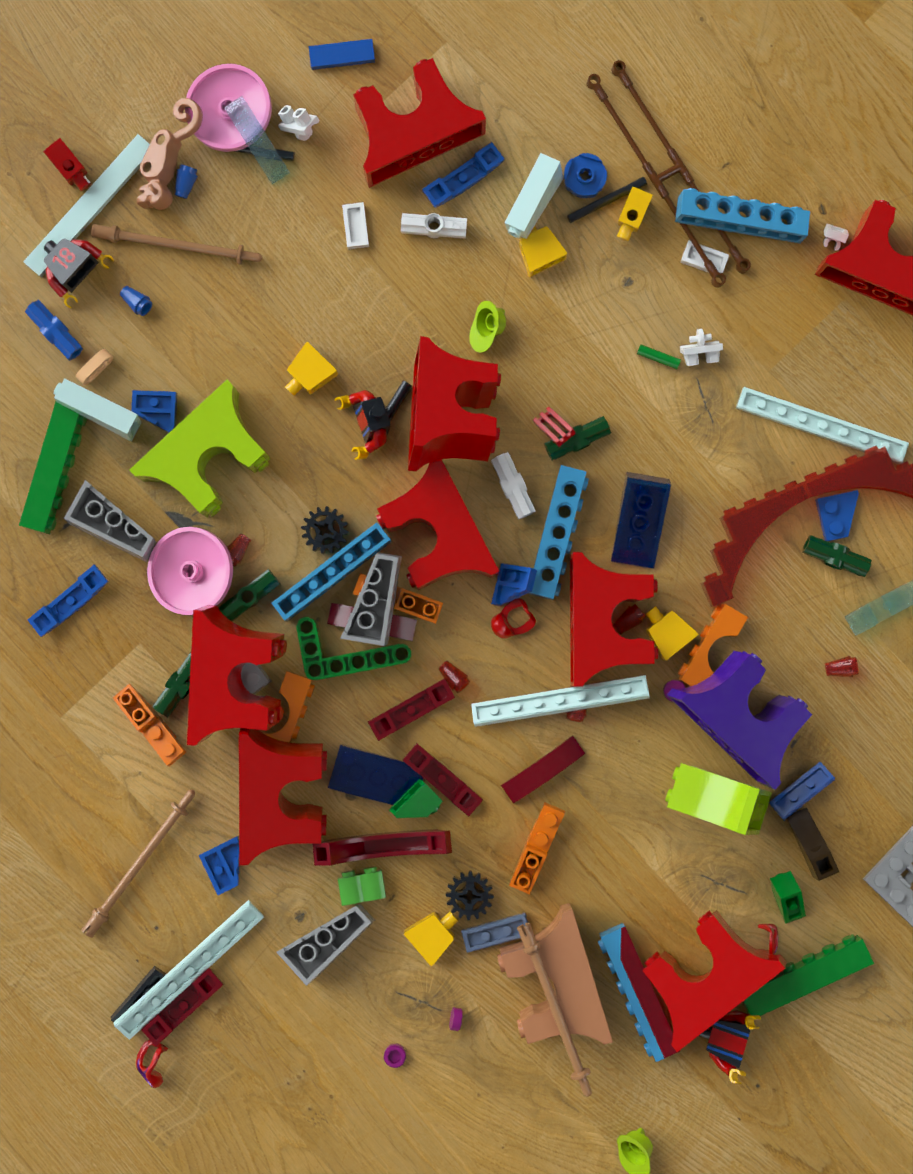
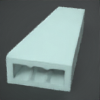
(534, 196)
(97, 409)

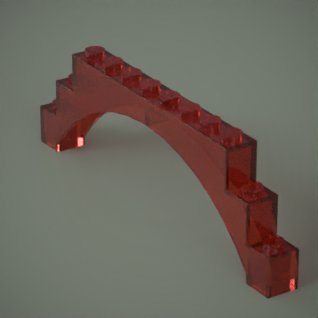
(748, 523)

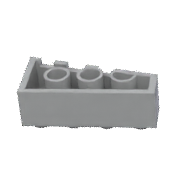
(105, 521)
(375, 603)
(319, 948)

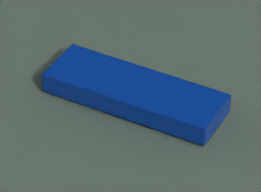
(341, 54)
(801, 791)

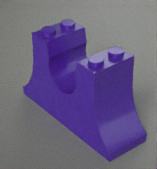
(722, 712)

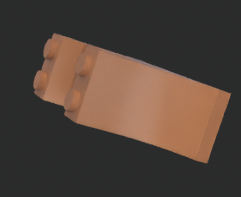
(572, 978)

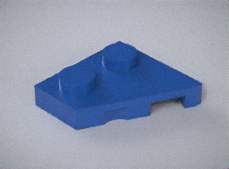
(837, 514)
(512, 583)

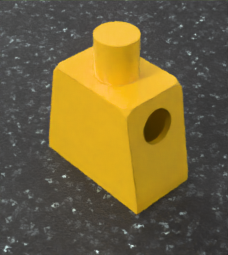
(637, 206)
(541, 250)
(309, 371)
(668, 632)
(432, 935)

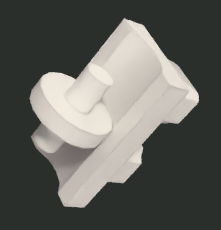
(297, 122)
(711, 349)

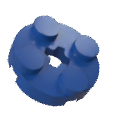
(577, 166)

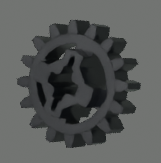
(330, 521)
(480, 895)

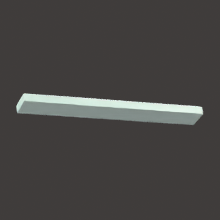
(92, 201)
(819, 424)
(560, 701)
(188, 970)

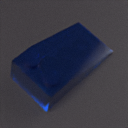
(640, 519)
(371, 775)

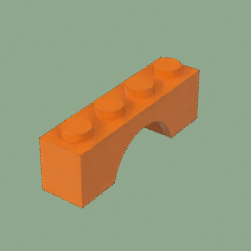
(725, 623)
(295, 690)

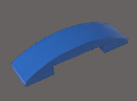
(464, 177)
(69, 601)

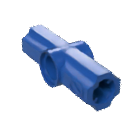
(54, 330)

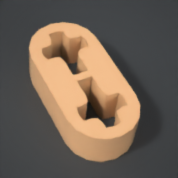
(94, 367)

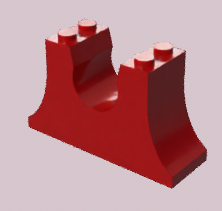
(416, 137)
(871, 263)
(437, 421)
(440, 506)
(592, 635)
(216, 685)
(264, 813)
(704, 999)

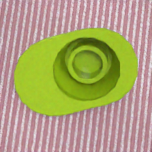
(486, 325)
(635, 1152)

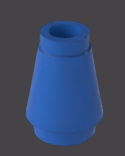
(185, 180)
(137, 301)

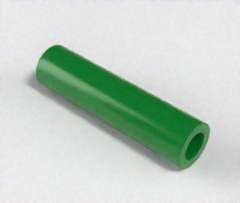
(658, 356)

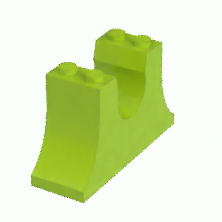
(185, 451)
(718, 799)

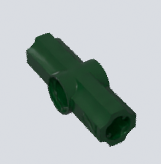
(583, 438)
(837, 556)
(260, 587)
(176, 689)

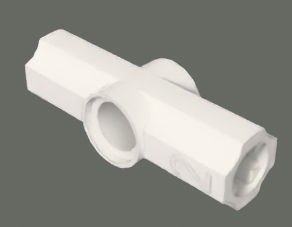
(418, 225)
(513, 485)

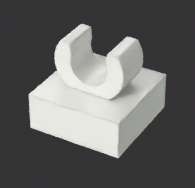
(835, 233)

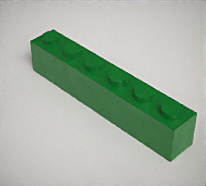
(52, 469)
(810, 975)

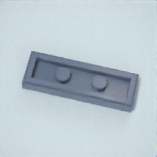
(493, 932)

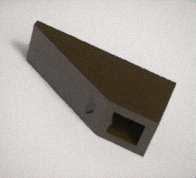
(812, 845)

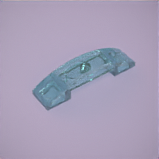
(256, 139)
(881, 608)

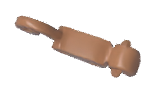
(164, 157)

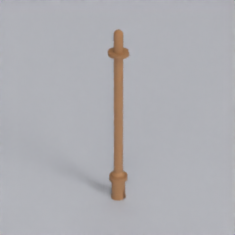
(115, 234)
(101, 913)
(532, 948)

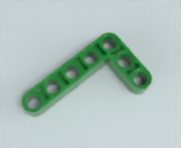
(346, 659)

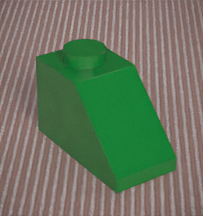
(417, 802)
(788, 896)

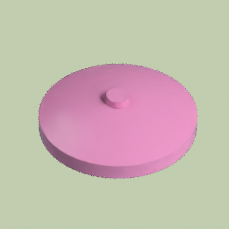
(217, 89)
(189, 570)

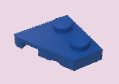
(156, 407)
(223, 865)

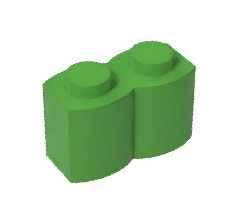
(361, 887)

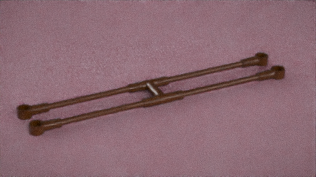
(657, 180)

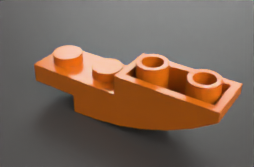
(410, 602)
(149, 724)
(536, 848)

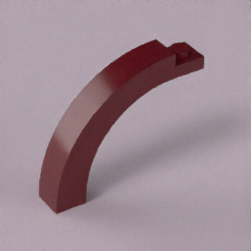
(382, 845)

